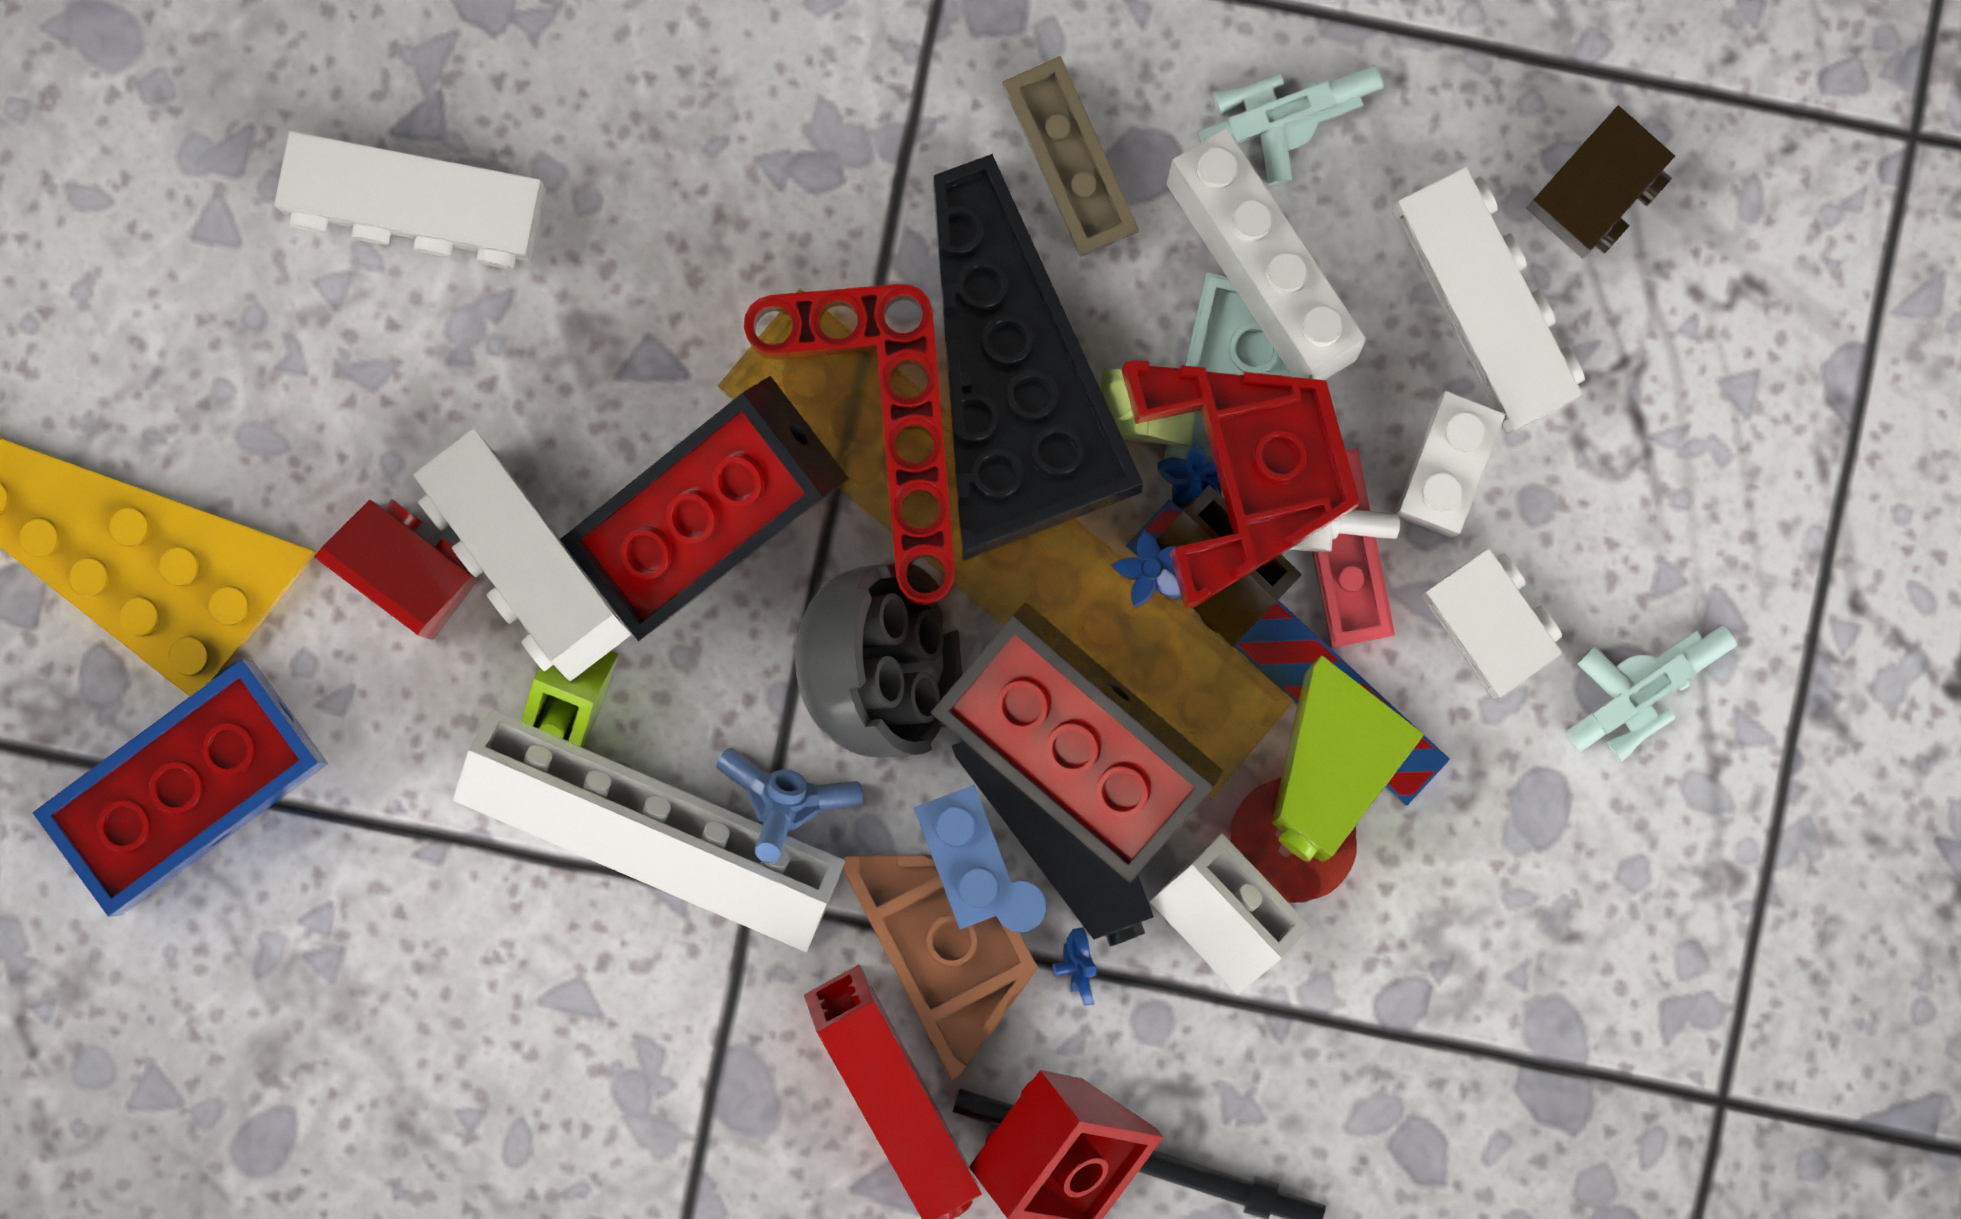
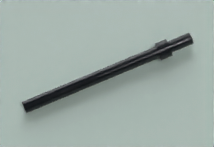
(1257, 1196)

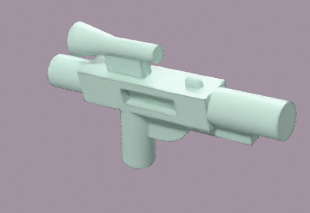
(1291, 119)
(1639, 684)

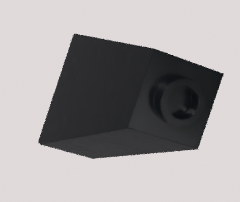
(1087, 884)

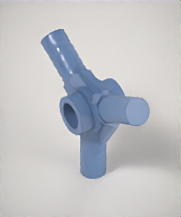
(784, 799)

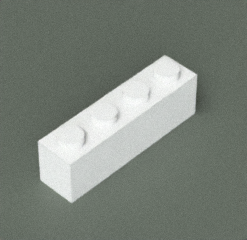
(409, 198)
(1264, 259)
(1488, 299)
(520, 555)

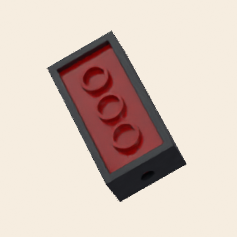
(704, 508)
(1077, 742)

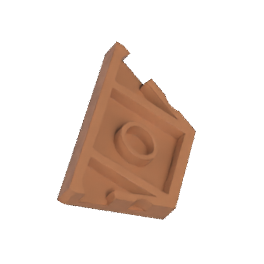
(952, 975)

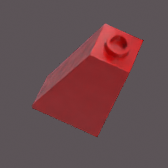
(892, 1095)

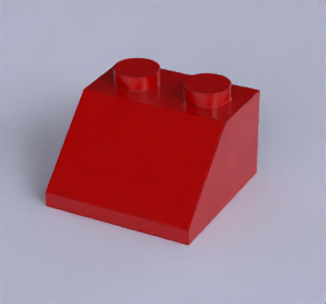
(398, 567)
(1063, 1151)

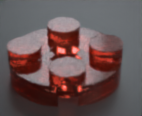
(1291, 876)

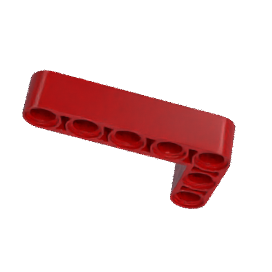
(898, 412)

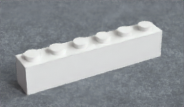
(645, 829)

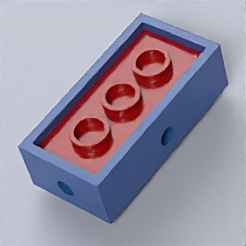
(180, 788)

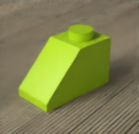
(569, 707)

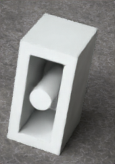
(1449, 464)
(1494, 622)
(1230, 914)

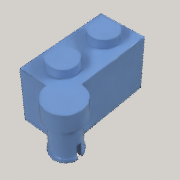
(973, 865)

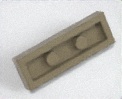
(1070, 156)

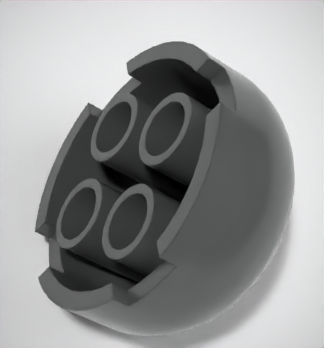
(852, 656)

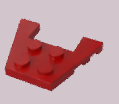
(1274, 460)

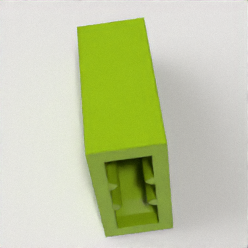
(1336, 761)

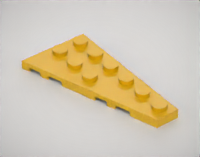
(144, 567)

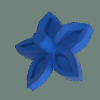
(1189, 475)
(1150, 571)
(1077, 964)

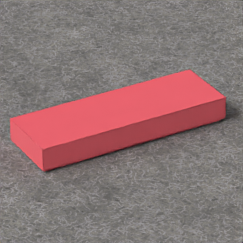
(1353, 580)

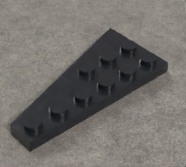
(1023, 401)

